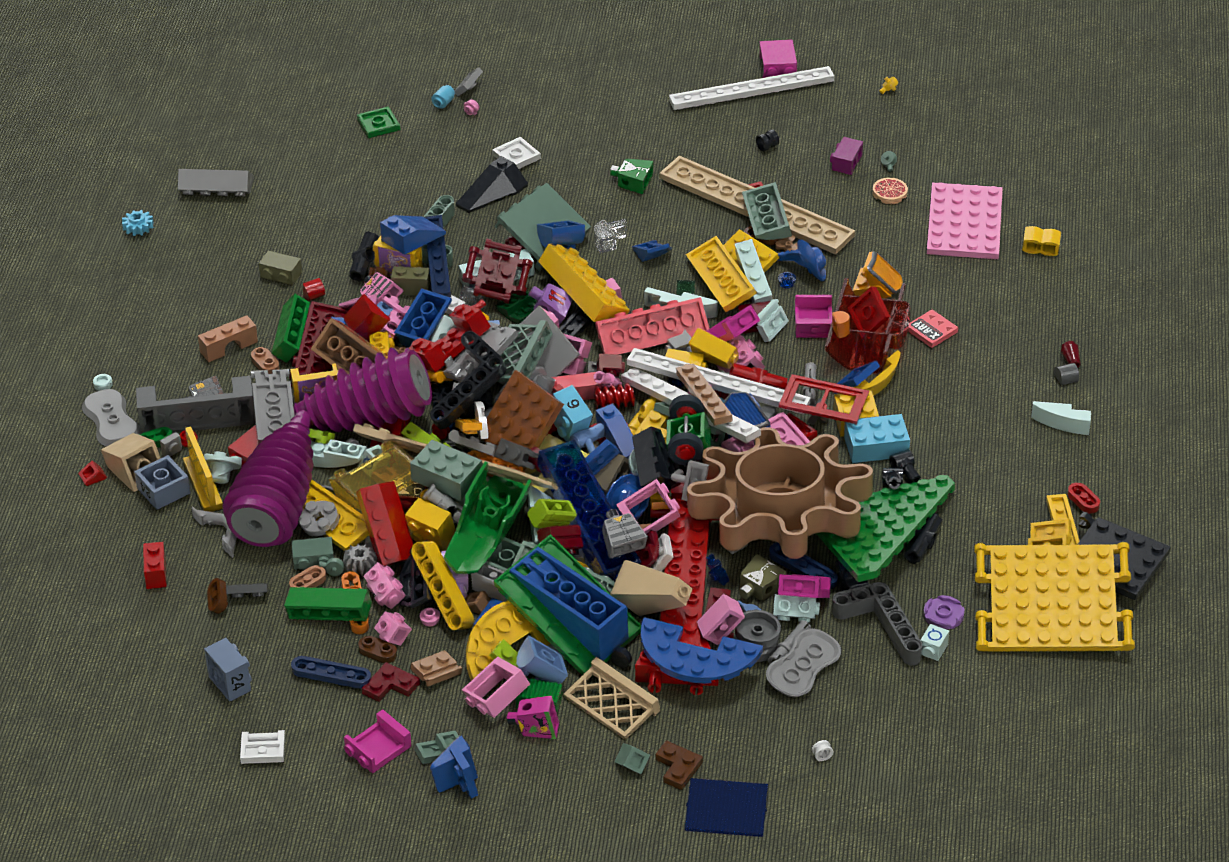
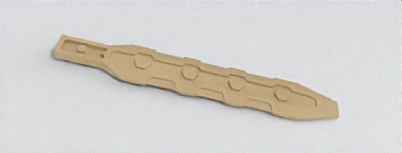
(383, 435)

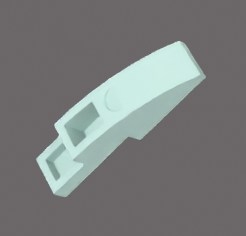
(654, 296)
(336, 454)

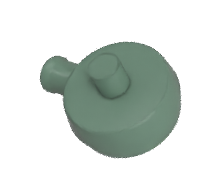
(889, 160)
(333, 566)

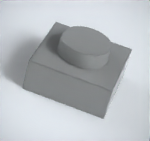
(171, 444)

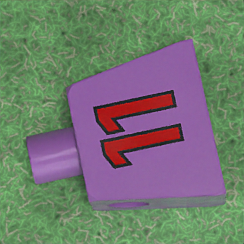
(552, 299)

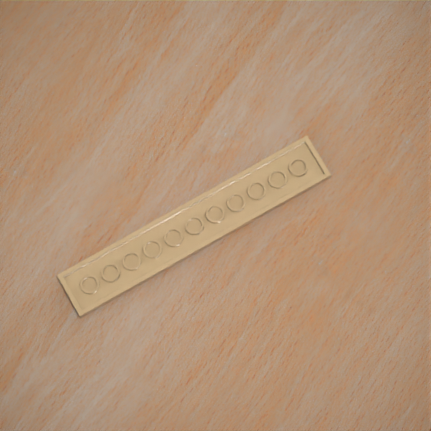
(728, 193)

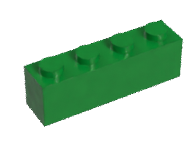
(290, 328)
(328, 604)

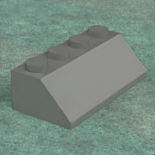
(215, 181)

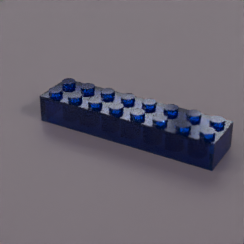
(575, 481)

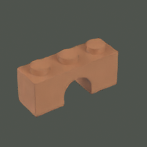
(213, 342)

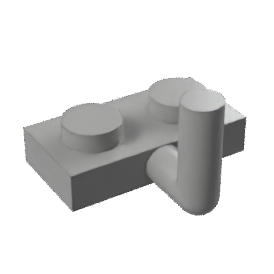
(695, 472)

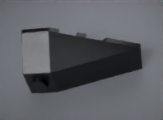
(495, 182)

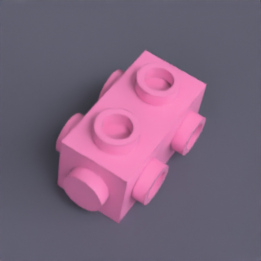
(384, 585)

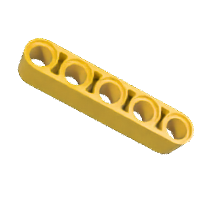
(442, 585)

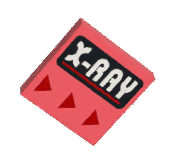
(932, 328)

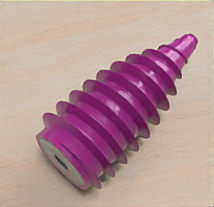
(371, 393)
(272, 486)

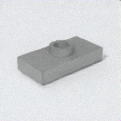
(468, 82)

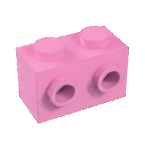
(720, 619)

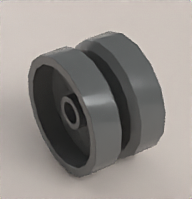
(761, 629)

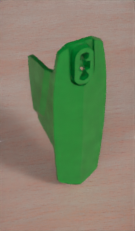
(484, 520)

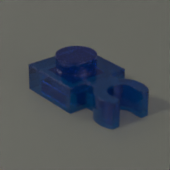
(716, 571)

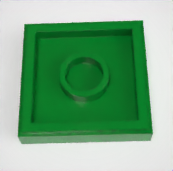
(378, 122)

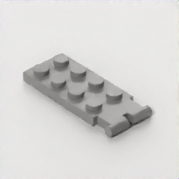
(271, 401)

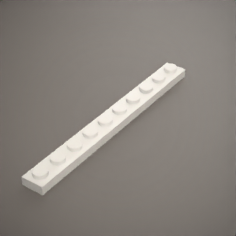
(751, 88)
(718, 380)
(665, 392)

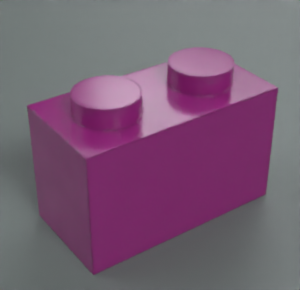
(847, 155)

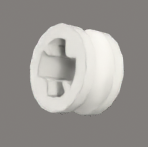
(822, 750)

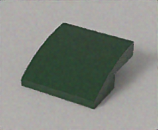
(518, 308)

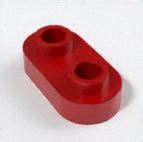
(1083, 497)

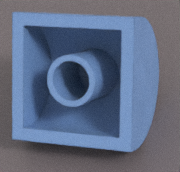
(541, 661)

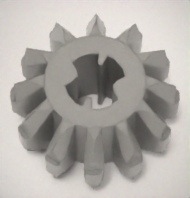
(359, 559)

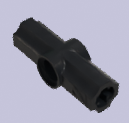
(363, 256)
(923, 539)

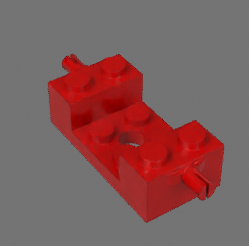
(466, 319)

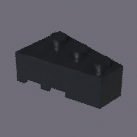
(653, 457)

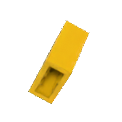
(714, 349)

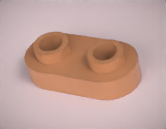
(264, 360)
(309, 578)

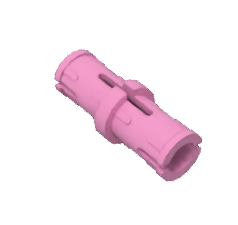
(606, 379)

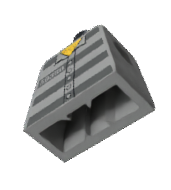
(622, 534)

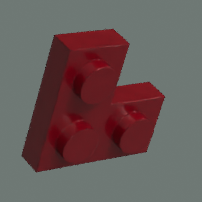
(389, 678)

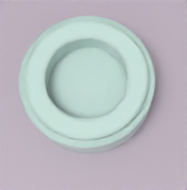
(102, 382)

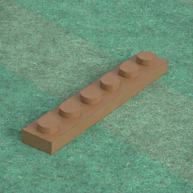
(700, 388)

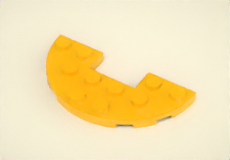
(495, 625)

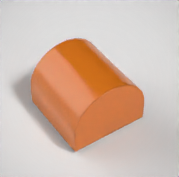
(841, 323)

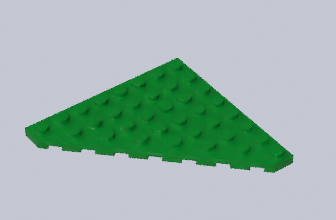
(886, 524)

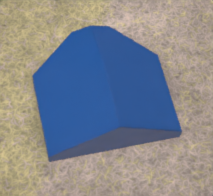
(650, 250)

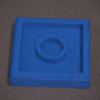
(859, 374)

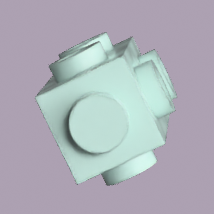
(793, 606)

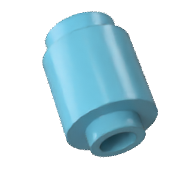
(443, 96)

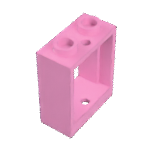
(642, 494)
(490, 677)

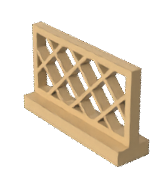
(625, 689)

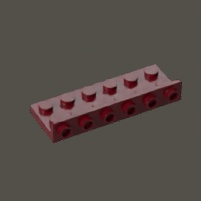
(317, 318)

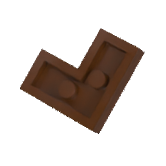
(682, 764)

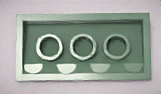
(767, 212)

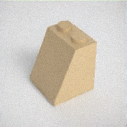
(128, 456)

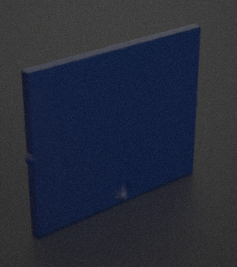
(726, 807)

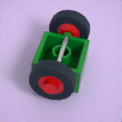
(687, 430)

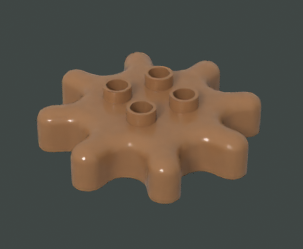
(781, 492)

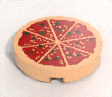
(890, 190)

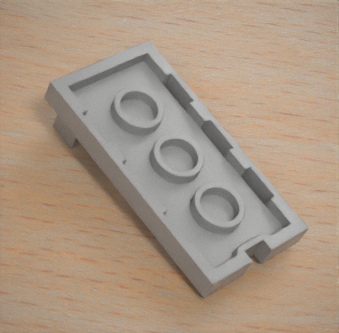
(496, 337)

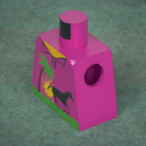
(536, 717)

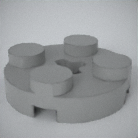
(313, 511)

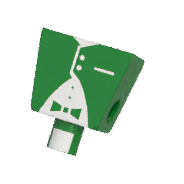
(633, 174)

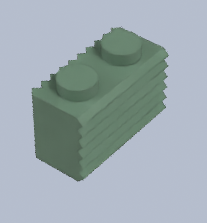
(311, 551)

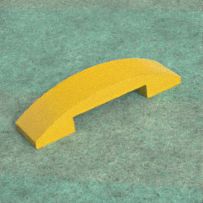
(884, 378)

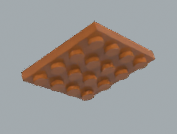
(522, 413)

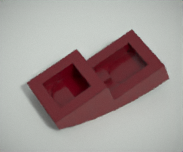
(651, 551)

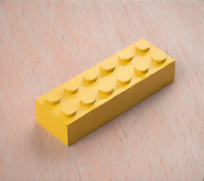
(582, 283)

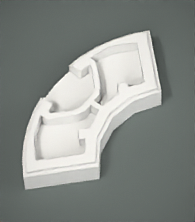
(480, 416)

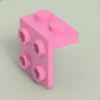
(746, 353)

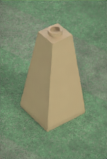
(649, 590)

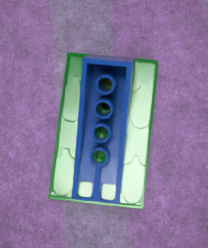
(567, 605)

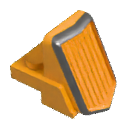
(878, 274)

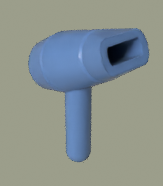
(587, 436)

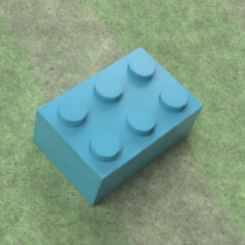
(876, 438)

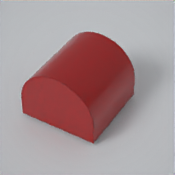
(313, 289)

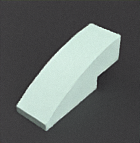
(1062, 417)

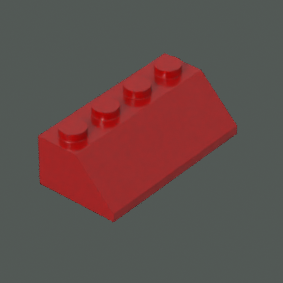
(385, 522)

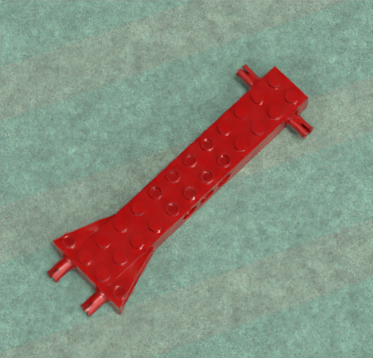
(689, 548)

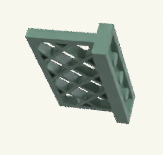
(531, 354)

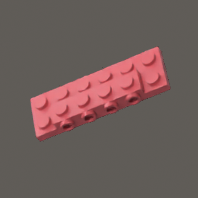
(651, 326)

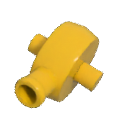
(889, 84)

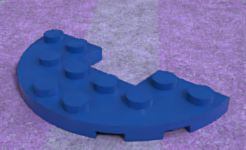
(694, 662)

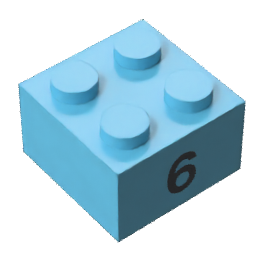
(573, 415)

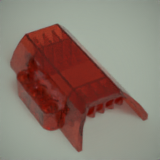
(866, 346)

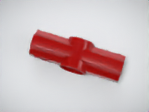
(758, 375)

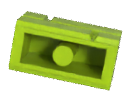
(551, 513)

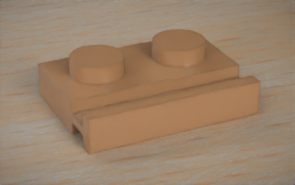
(436, 668)

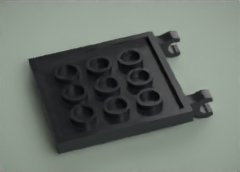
(1143, 558)

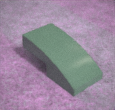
(430, 750)

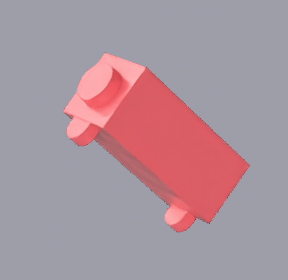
(583, 383)

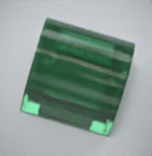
(685, 286)

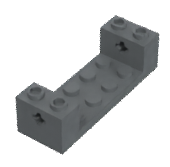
(199, 411)

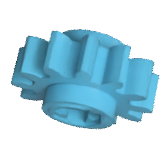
(137, 222)

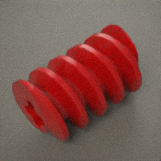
(614, 396)

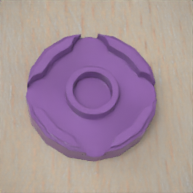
(944, 612)

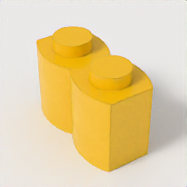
(1041, 241)

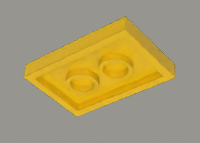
(766, 255)

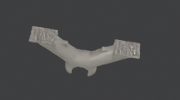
(204, 517)

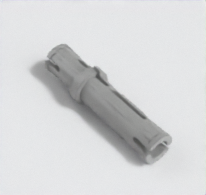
(810, 372)
(785, 646)

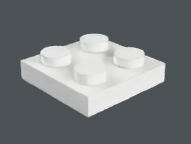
(518, 152)

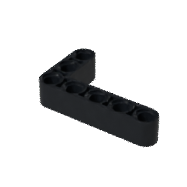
(471, 382)

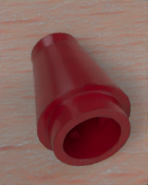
(1071, 353)

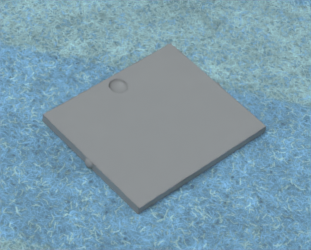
(558, 352)

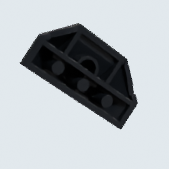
(414, 585)

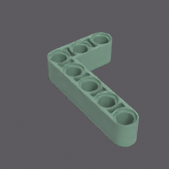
(445, 207)

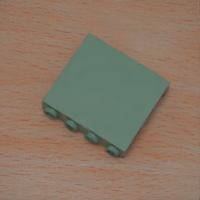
(537, 208)

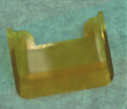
(388, 466)

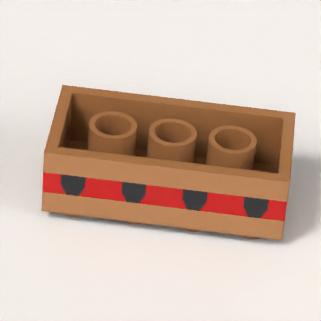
(343, 346)

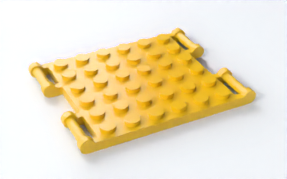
(1053, 598)

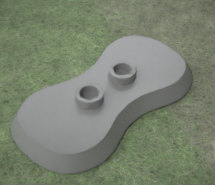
(109, 414)
(797, 670)

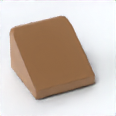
(477, 601)

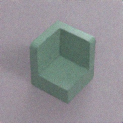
(632, 758)

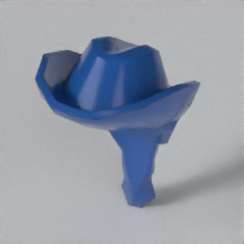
(808, 257)
(623, 488)

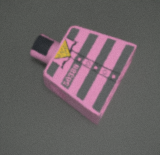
(381, 286)

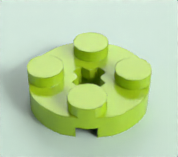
(321, 436)

